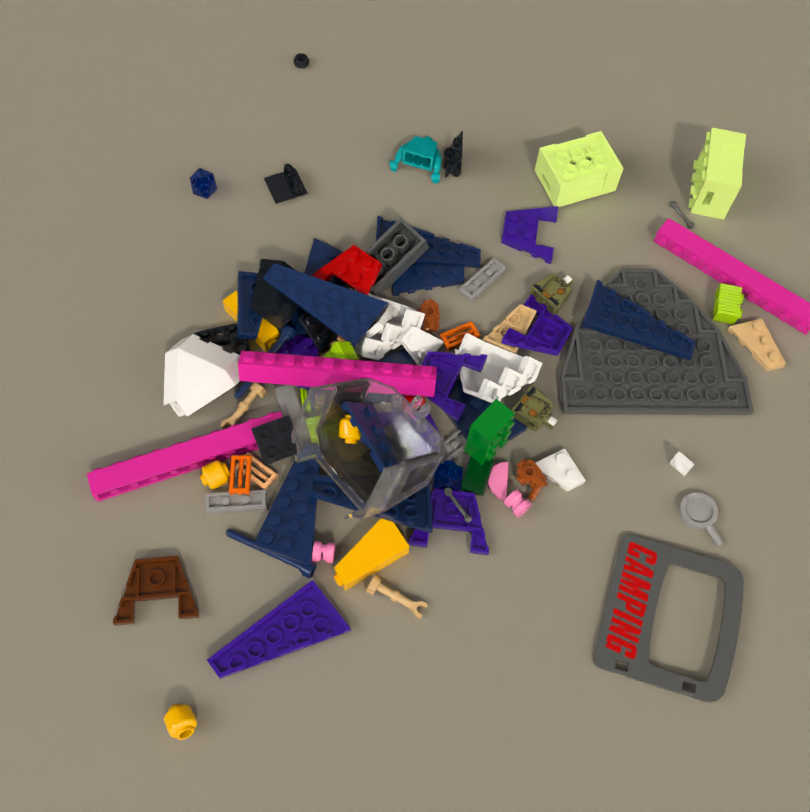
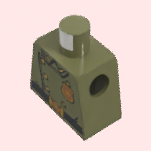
(552, 292)
(535, 410)

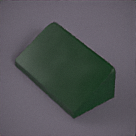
(477, 476)

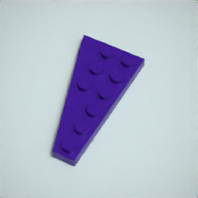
(291, 626)

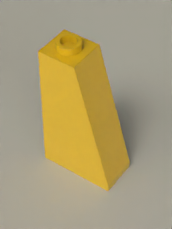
(267, 332)
(372, 553)

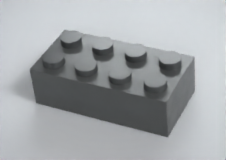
(396, 252)

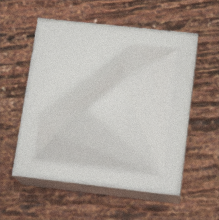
(681, 463)

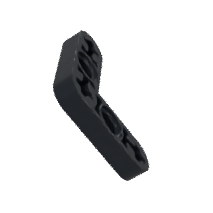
(231, 328)

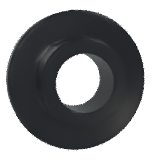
(301, 60)

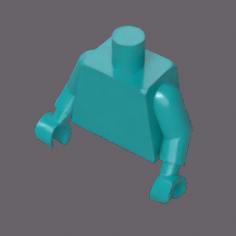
(421, 154)

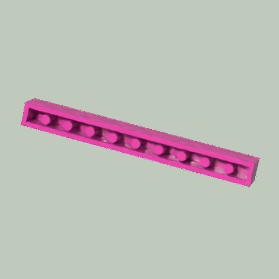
(731, 271)
(320, 371)
(175, 460)

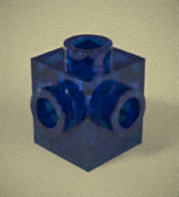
(203, 183)
(448, 476)

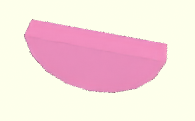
(498, 480)

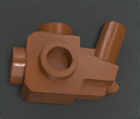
(432, 317)
(530, 474)

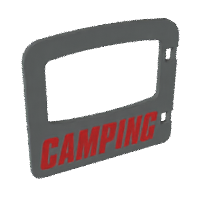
(631, 612)

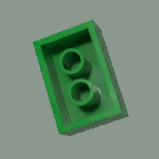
(489, 432)

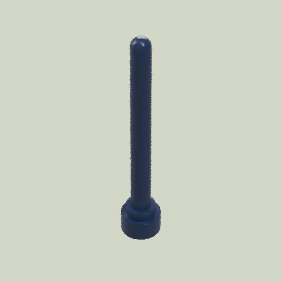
(287, 334)
(306, 570)

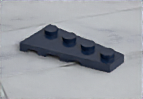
(428, 276)
(247, 320)
(373, 433)

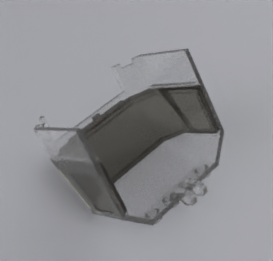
(411, 437)

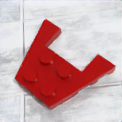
(353, 268)

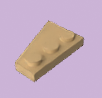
(518, 320)
(760, 342)

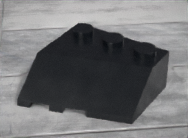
(268, 301)

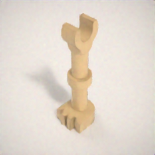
(255, 390)
(376, 584)

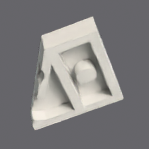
(379, 323)
(419, 343)
(561, 470)

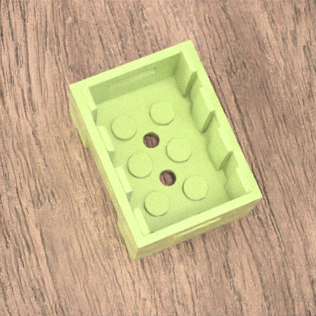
(578, 169)
(717, 173)

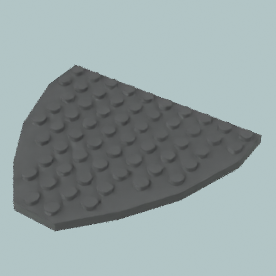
(628, 378)

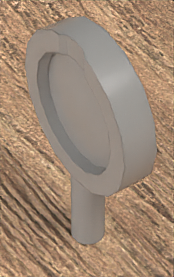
(700, 513)

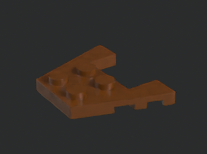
(156, 580)

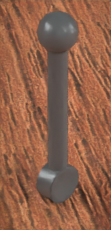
(690, 224)
(448, 492)

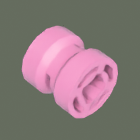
(518, 504)
(323, 552)

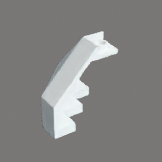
(381, 343)
(502, 373)
(197, 374)

